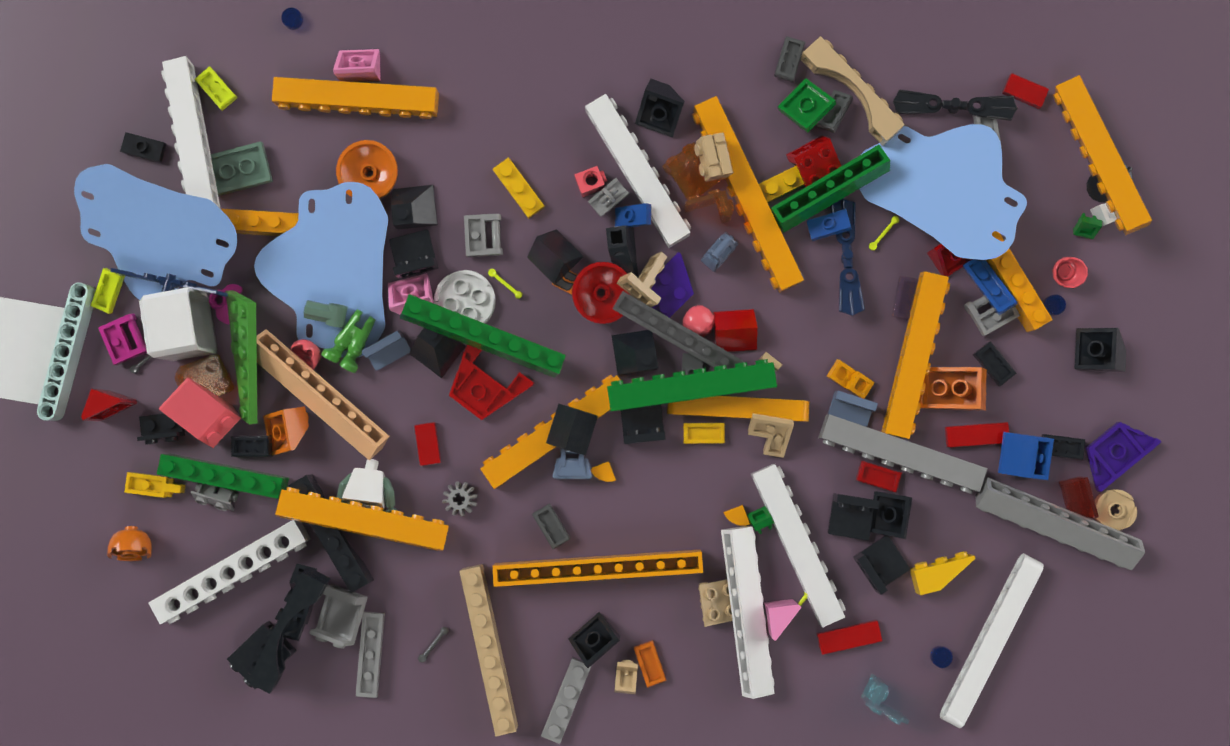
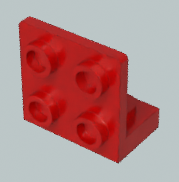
(815, 159)

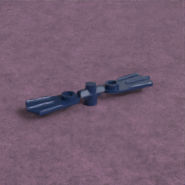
(169, 282)
(850, 291)

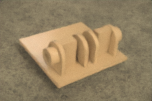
(715, 602)

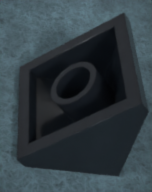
(554, 255)
(572, 429)
(892, 514)
(594, 639)

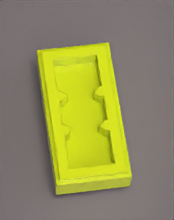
(216, 88)
(107, 291)

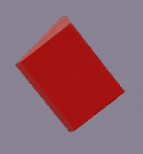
(945, 260)
(736, 330)
(104, 404)

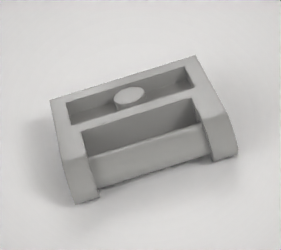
(476, 235)
(989, 320)

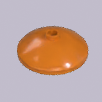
(365, 157)

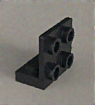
(413, 254)
(642, 424)
(851, 516)
(881, 563)

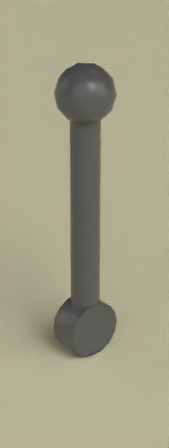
(135, 368)
(423, 657)

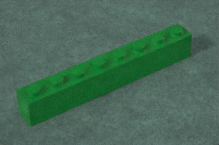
(482, 336)
(691, 386)

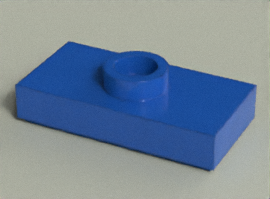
(633, 215)
(829, 225)

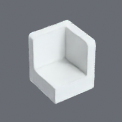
(1102, 213)

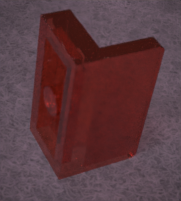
(1079, 496)

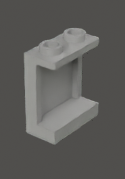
(340, 616)

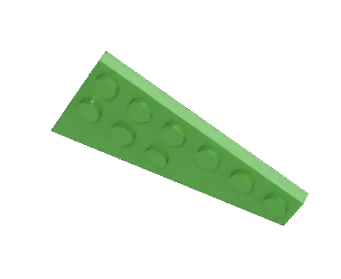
(244, 347)

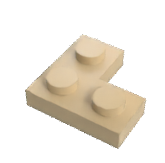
(775, 430)

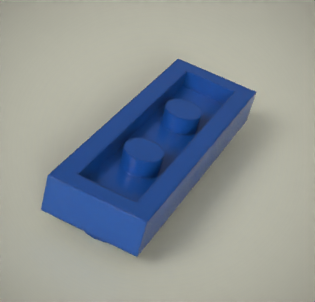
(990, 285)

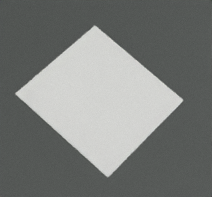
(26, 347)

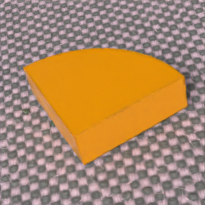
(603, 472)
(737, 516)

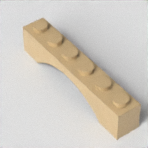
(823, 60)

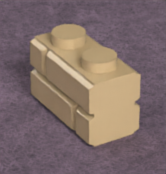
(713, 157)

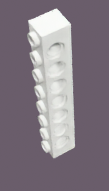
(164, 607)

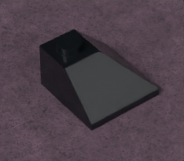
(660, 108)
(413, 207)
(1100, 350)
(436, 351)
(634, 352)

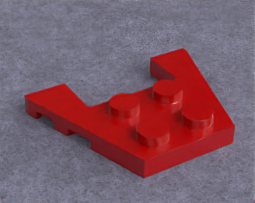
(480, 391)

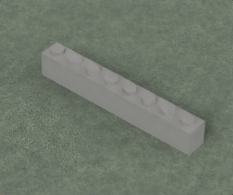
(902, 453)
(1059, 524)

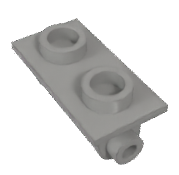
(222, 500)

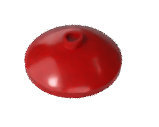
(585, 289)

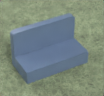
(387, 350)
(851, 408)

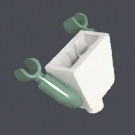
(367, 487)

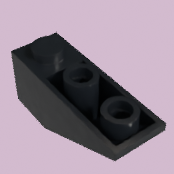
(622, 248)

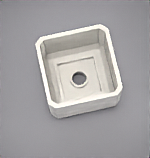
(177, 324)

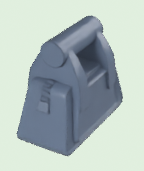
(719, 251)
(572, 467)

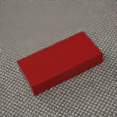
(1025, 91)
(427, 443)
(878, 476)

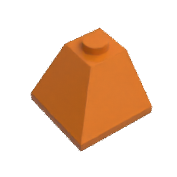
(286, 428)

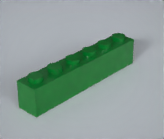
(831, 188)
(222, 475)

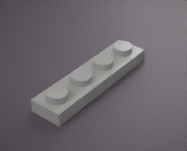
(370, 654)
(565, 701)

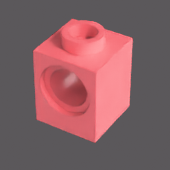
(586, 189)

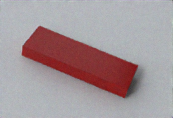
(975, 434)
(849, 637)

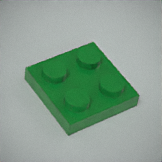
(806, 105)

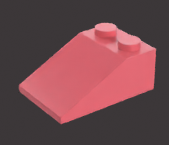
(200, 412)

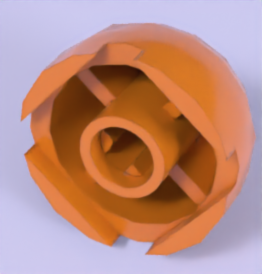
(129, 545)

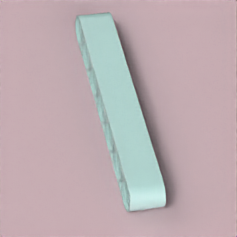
(59, 359)

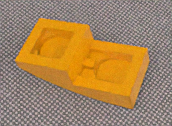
(850, 379)

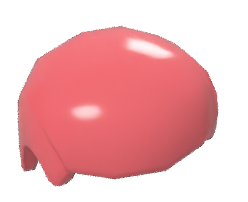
(1070, 272)
(699, 320)
(307, 352)

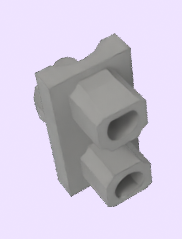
(608, 197)

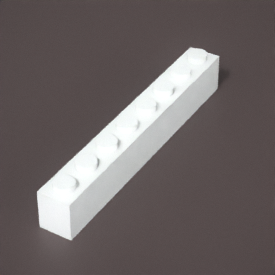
(189, 129)
(637, 170)
(798, 545)
(747, 612)

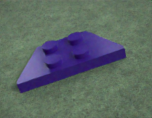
(672, 286)
(1117, 452)

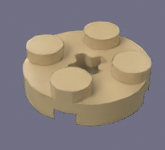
(1125, 505)

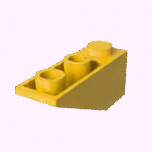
(936, 575)

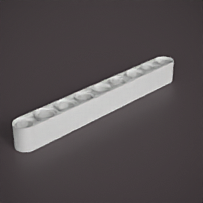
(991, 640)

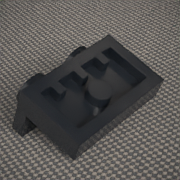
(159, 427)

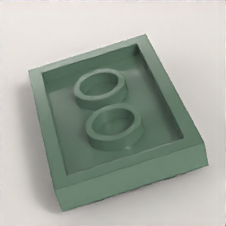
(241, 168)

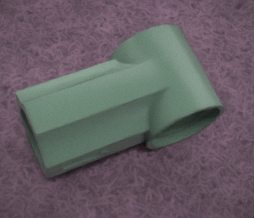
(331, 313)

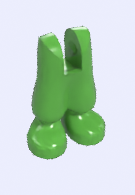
(352, 339)

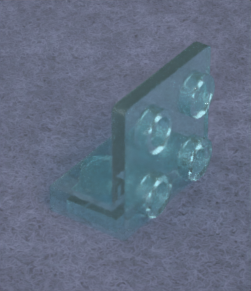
(876, 692)

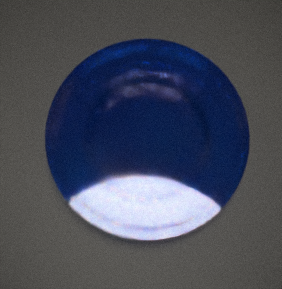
(292, 18)
(1055, 304)
(941, 656)

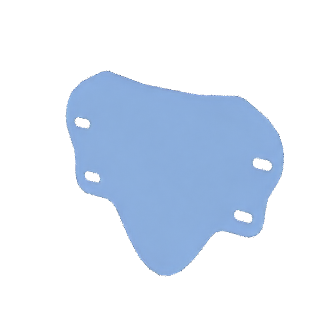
(950, 189)
(153, 228)
(330, 260)

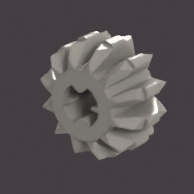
(456, 504)

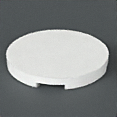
(467, 295)

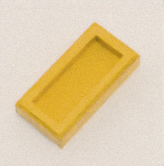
(703, 433)

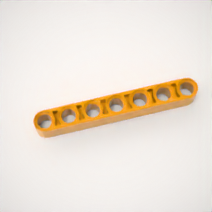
(742, 407)

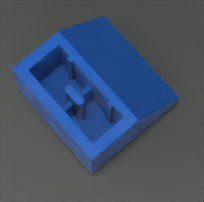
(1025, 455)

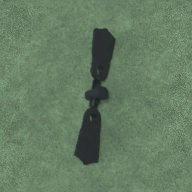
(991, 107)

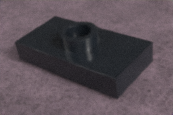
(143, 147)
(994, 363)
(251, 446)
(1067, 447)

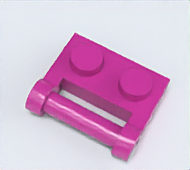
(117, 341)

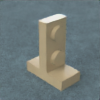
(640, 286)

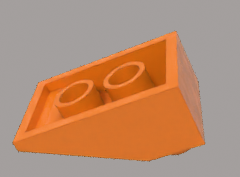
(955, 388)

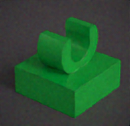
(1087, 226)
(760, 519)

